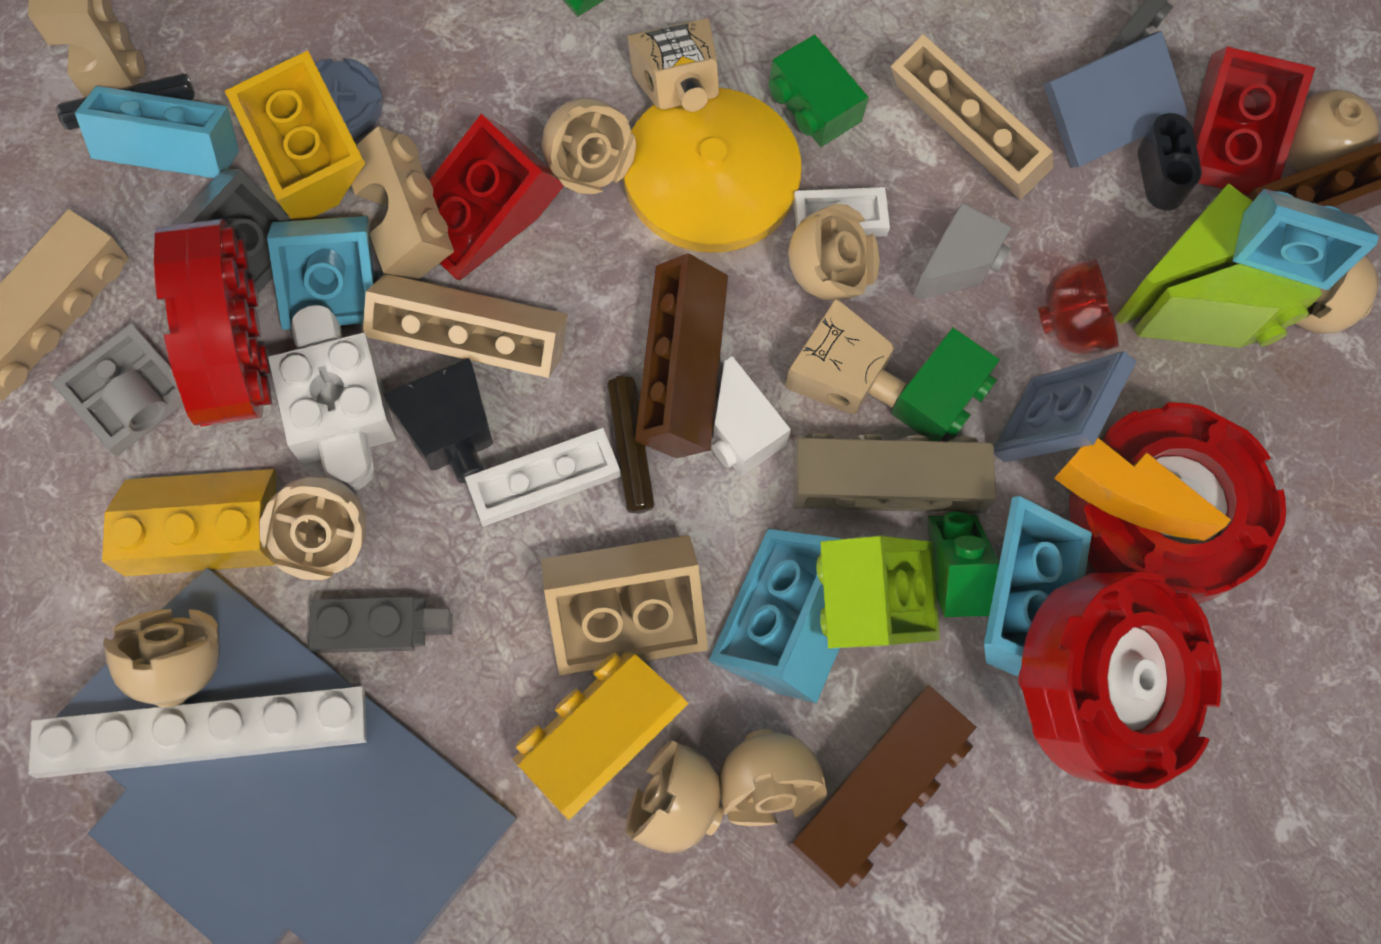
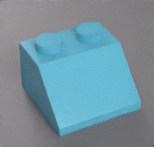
(1301, 239)
(322, 266)

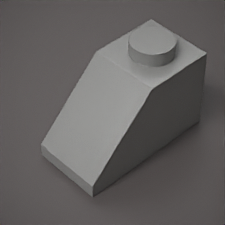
(964, 254)

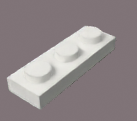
(542, 477)

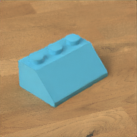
(1035, 559)
(775, 621)

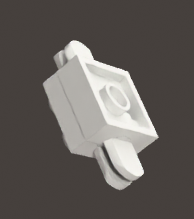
(331, 398)

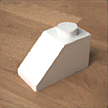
(745, 422)

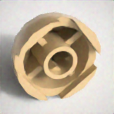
(1331, 127)
(588, 145)
(833, 254)
(1345, 301)
(313, 527)
(163, 656)
(770, 776)
(678, 801)

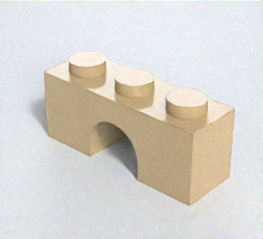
(96, 39)
(413, 231)

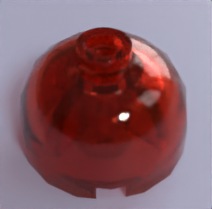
(1079, 310)

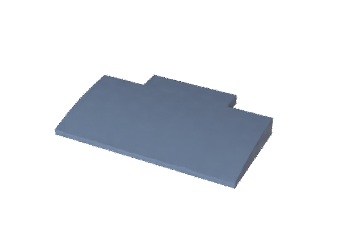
(298, 840)

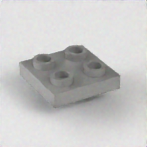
(121, 389)

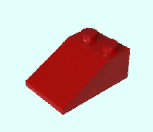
(1248, 117)
(489, 193)

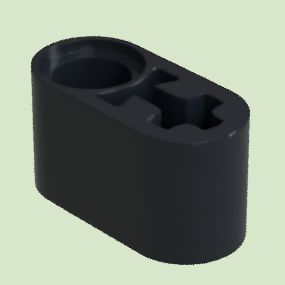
(1169, 161)

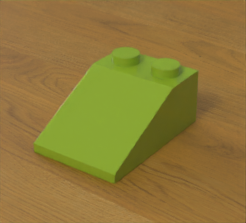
(1199, 252)
(1229, 308)
(878, 592)

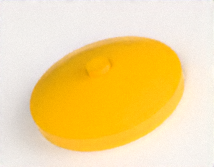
(714, 173)

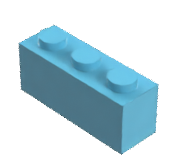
(157, 132)

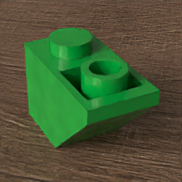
(963, 564)

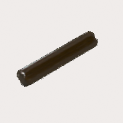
(631, 454)

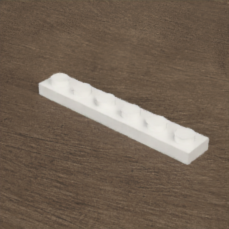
(197, 732)

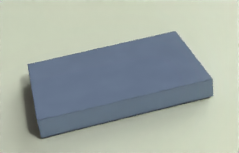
(1114, 98)
(1064, 408)

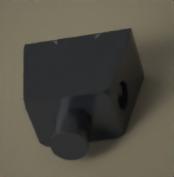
(444, 418)

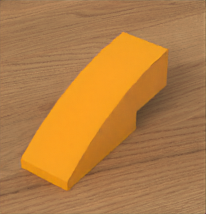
(1140, 493)

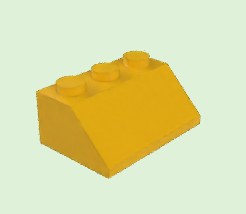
(297, 136)
(188, 523)
(597, 731)

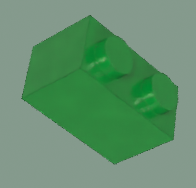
(817, 91)
(945, 386)

